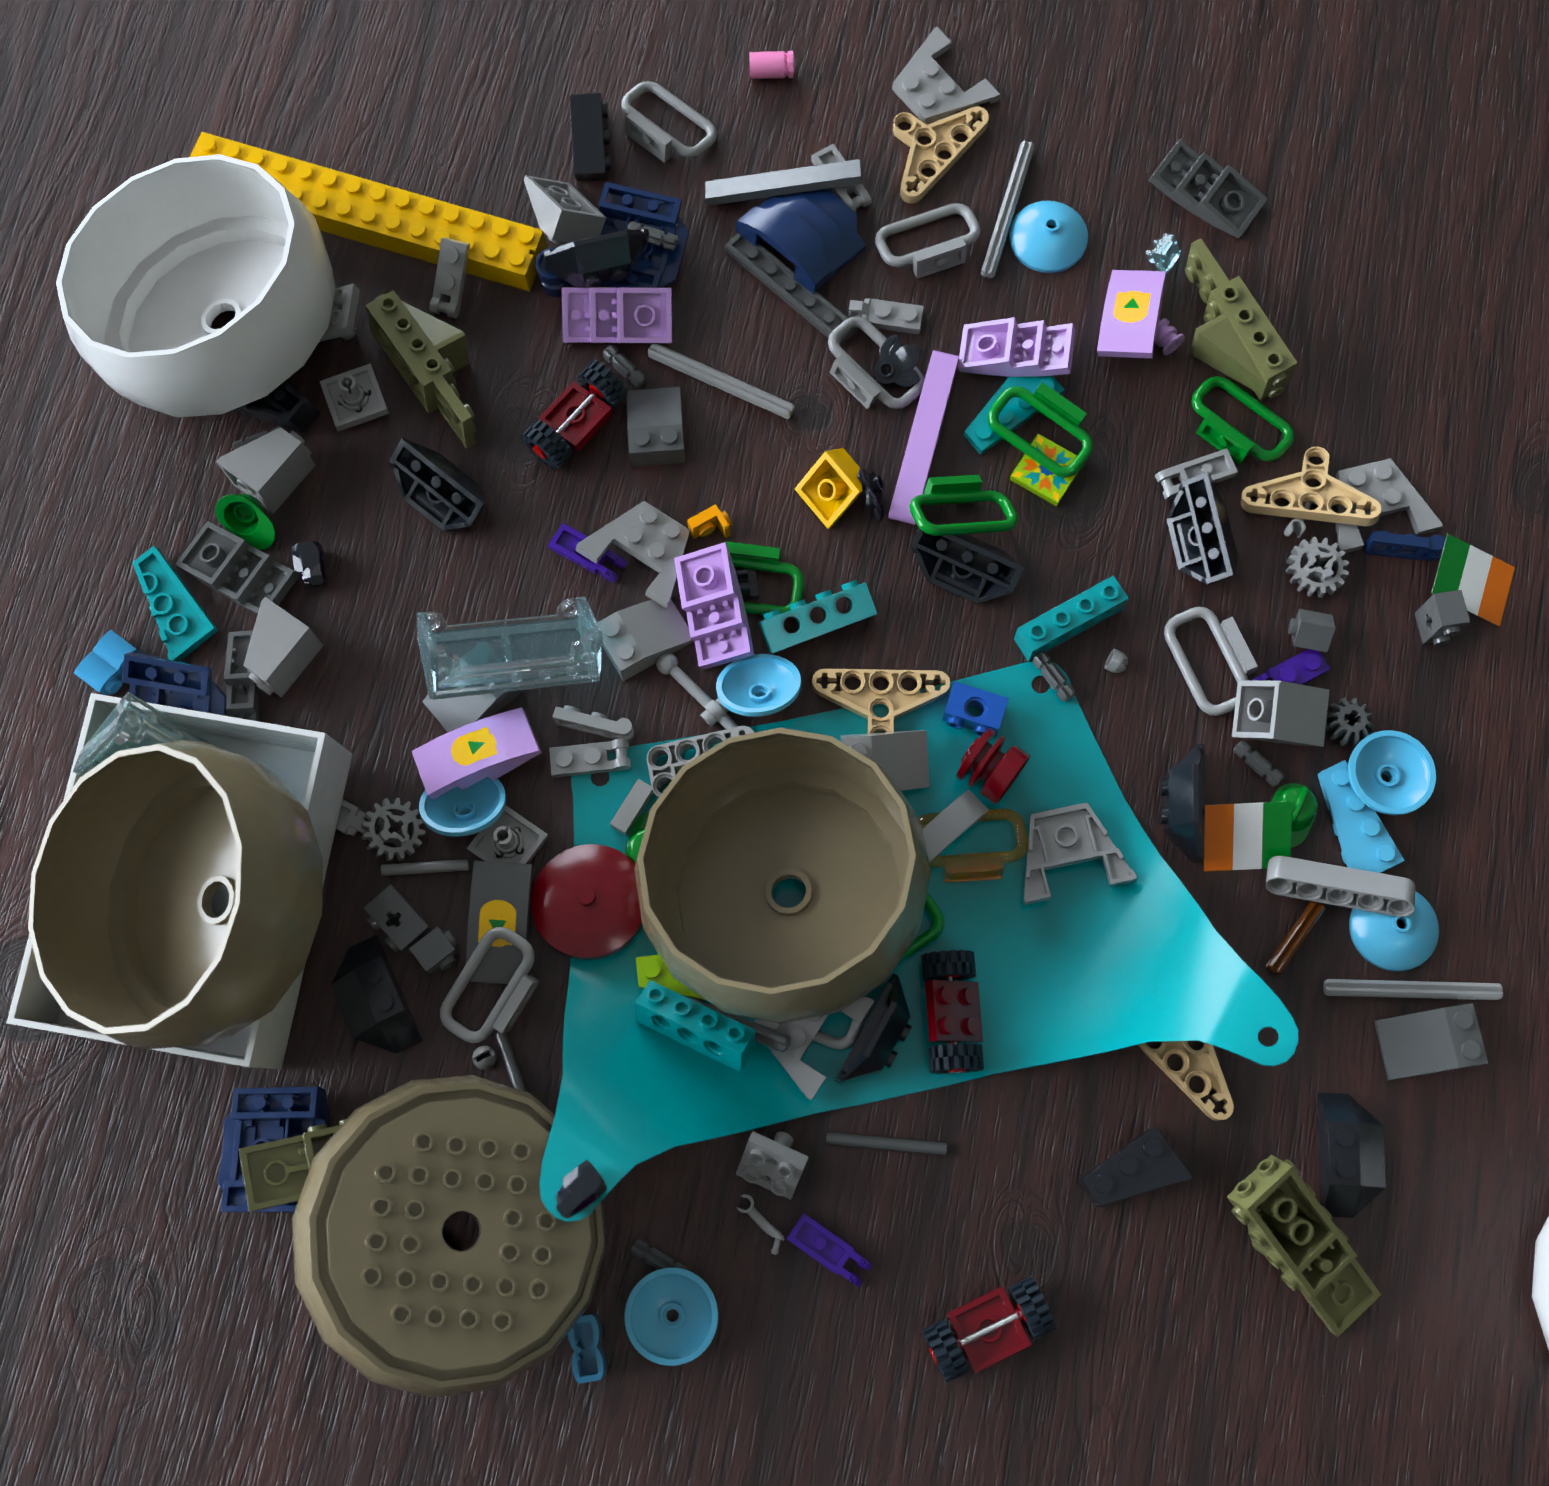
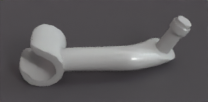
(1298, 525)
(763, 1224)

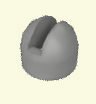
(1116, 661)
(488, 1062)

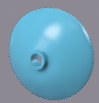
(1048, 248)
(758, 685)
(1406, 766)
(464, 811)
(1391, 947)
(647, 1320)

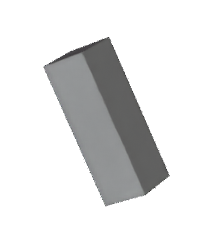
(632, 807)

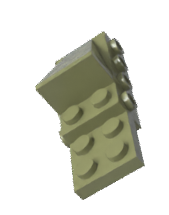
(1236, 330)
(425, 356)
(279, 1168)
(1303, 1242)

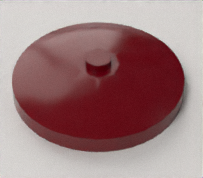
(587, 902)

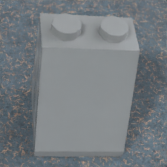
(269, 467)
(279, 649)
(1280, 712)

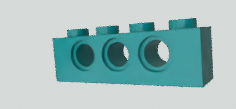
(860, 607)
(1071, 618)
(695, 1025)

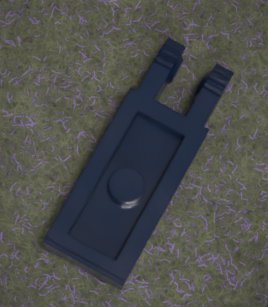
(1404, 546)

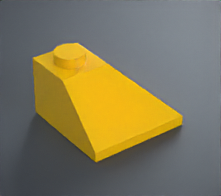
(831, 485)

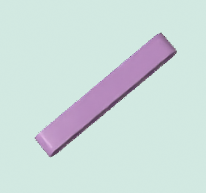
(924, 434)

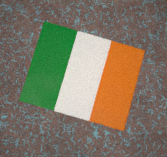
(1479, 575)
(1246, 835)

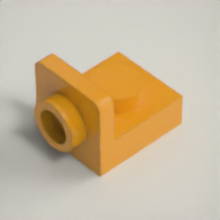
(707, 520)

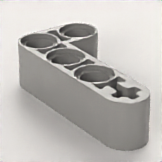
(675, 751)

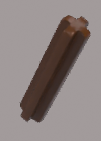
(1295, 937)

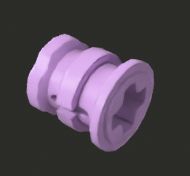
(1168, 337)

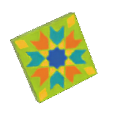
(1040, 480)

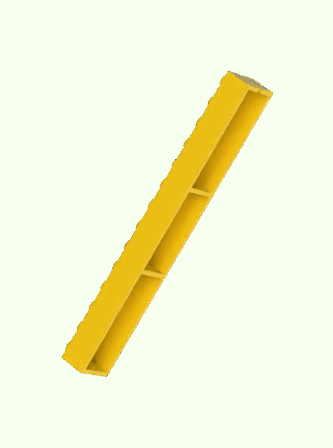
(396, 217)

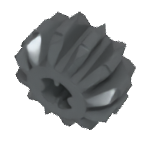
(1356, 715)

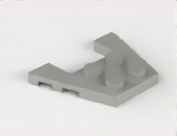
(930, 90)
(1394, 493)
(647, 537)
(1069, 838)
(802, 1034)

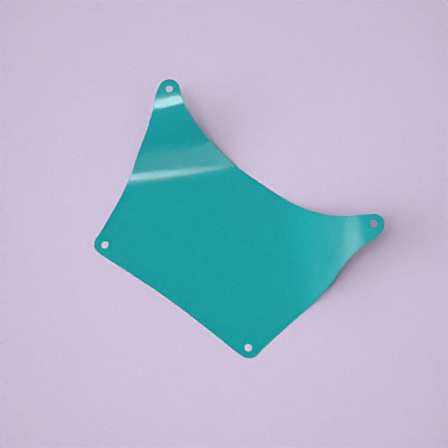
(1052, 975)

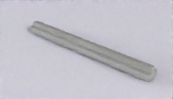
(1007, 209)
(721, 380)
(1413, 989)

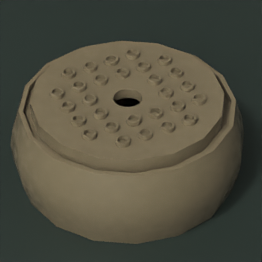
(770, 813)
(130, 887)
(376, 1253)

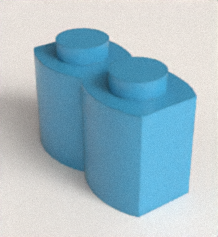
(104, 665)
(589, 1358)

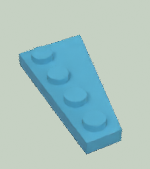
(1358, 827)

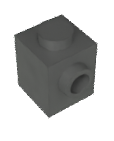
(1312, 630)
(436, 951)

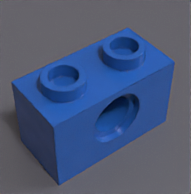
(963, 697)

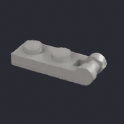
(832, 155)
(450, 277)
(1217, 464)
(594, 723)
(589, 758)

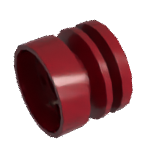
(992, 765)

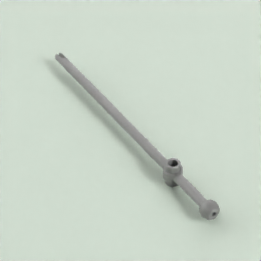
(714, 710)

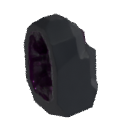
(310, 563)
(579, 1190)

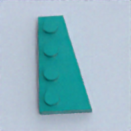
(1013, 414)
(176, 610)

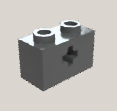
(1442, 617)
(391, 905)

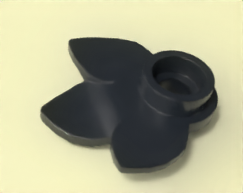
(901, 360)
(872, 488)

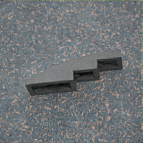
(241, 691)

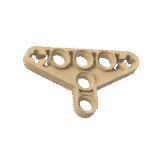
(942, 138)
(1296, 491)
(867, 696)
(1195, 1063)

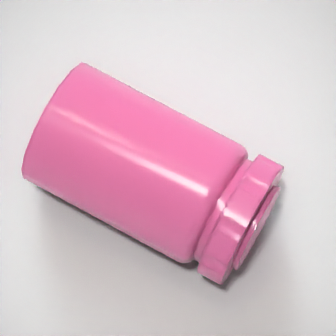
(771, 65)

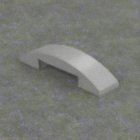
(952, 823)

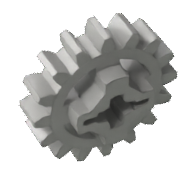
(1317, 578)
(385, 821)

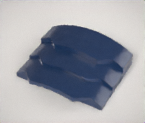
(626, 204)
(809, 230)
(173, 683)
(260, 1118)

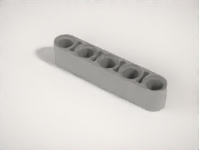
(1341, 886)

